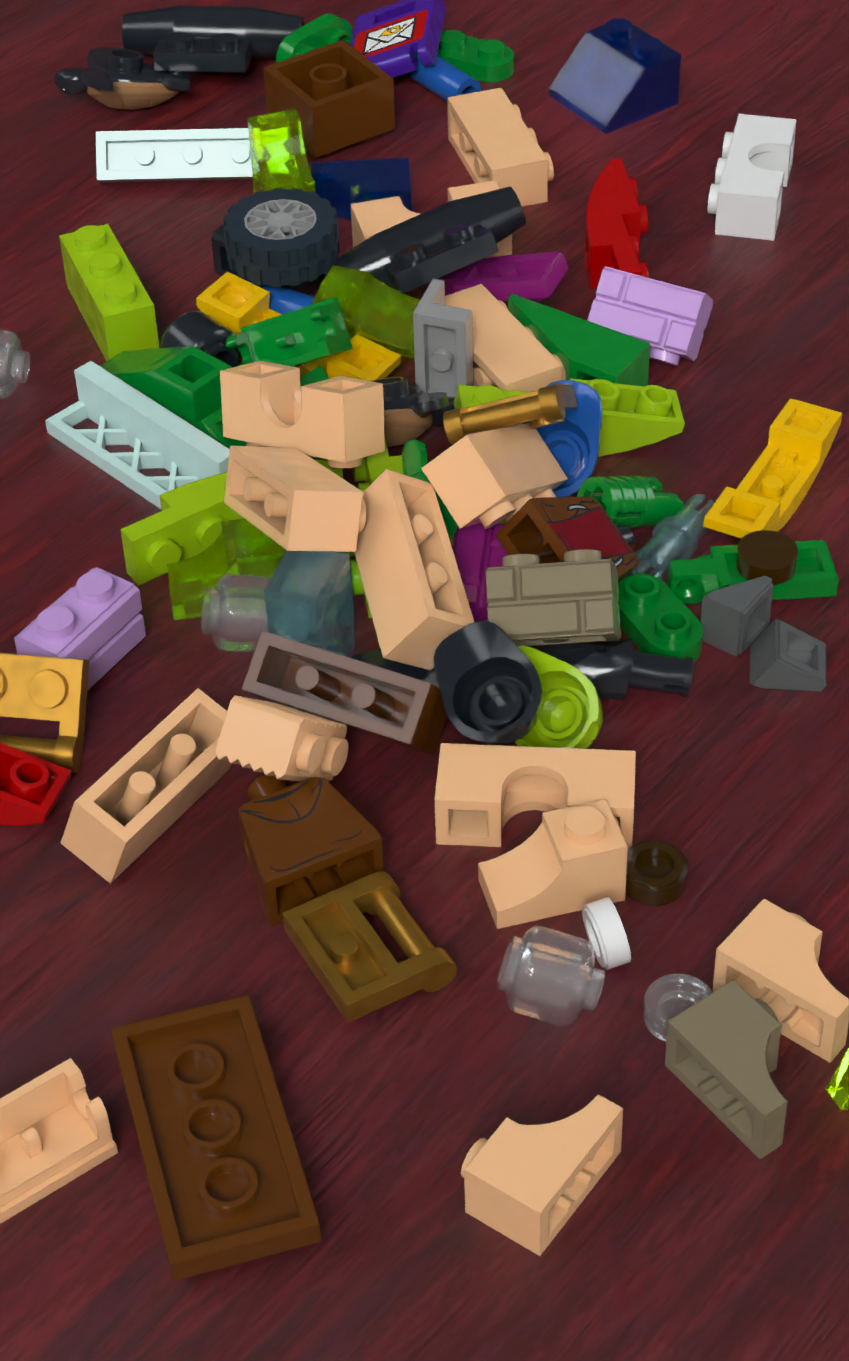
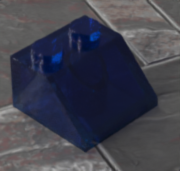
(618, 76)

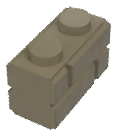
(555, 600)

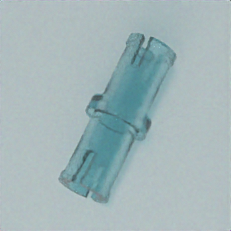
(674, 538)

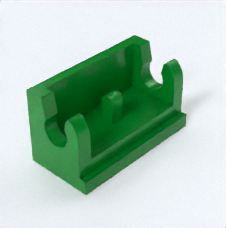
(295, 336)

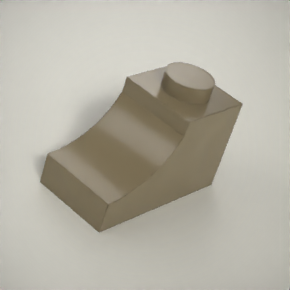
(725, 1058)

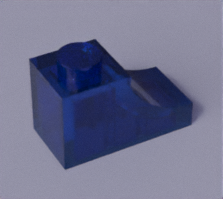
(361, 182)

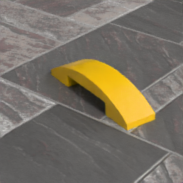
(241, 304)
(780, 475)

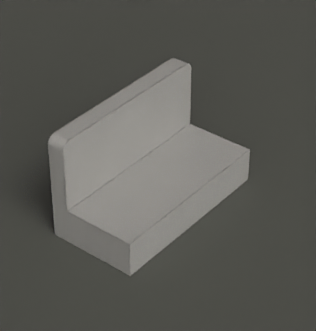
(442, 343)

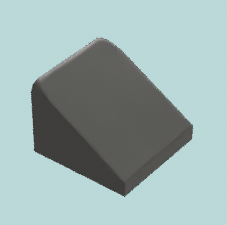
(737, 614)
(787, 659)

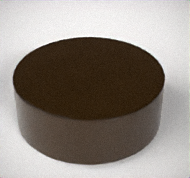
(767, 555)
(655, 873)

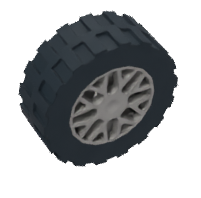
(281, 237)

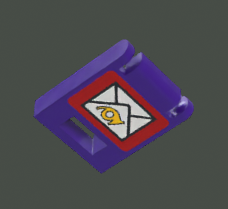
(397, 31)

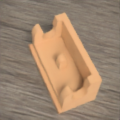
(49, 1137)

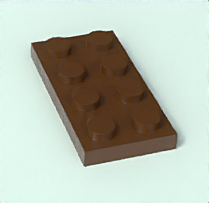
(214, 1138)

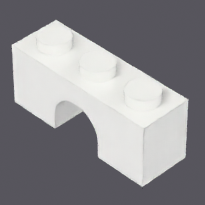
(752, 176)

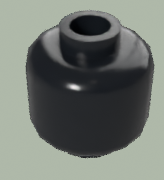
(203, 333)

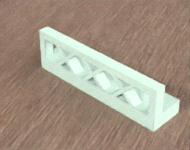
(173, 155)
(135, 420)

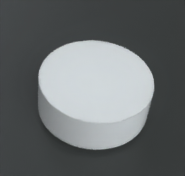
(606, 933)

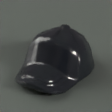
(487, 684)

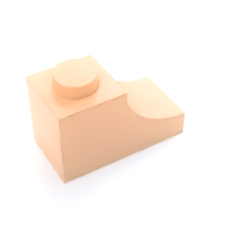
(559, 868)
(777, 961)
(538, 1175)

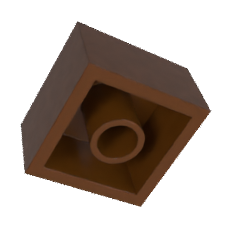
(335, 94)

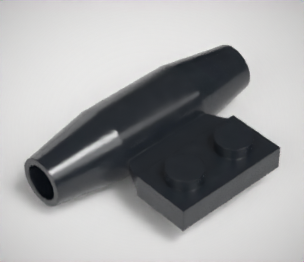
(207, 36)
(438, 240)

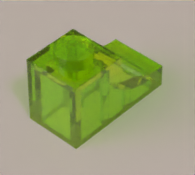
(278, 152)
(371, 308)
(237, 550)

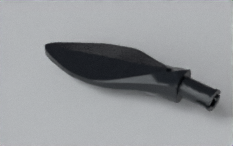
(607, 664)

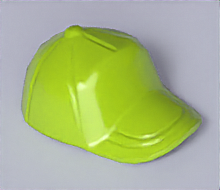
(570, 705)

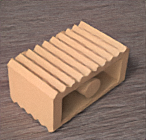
(281, 740)

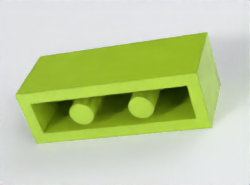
(108, 291)

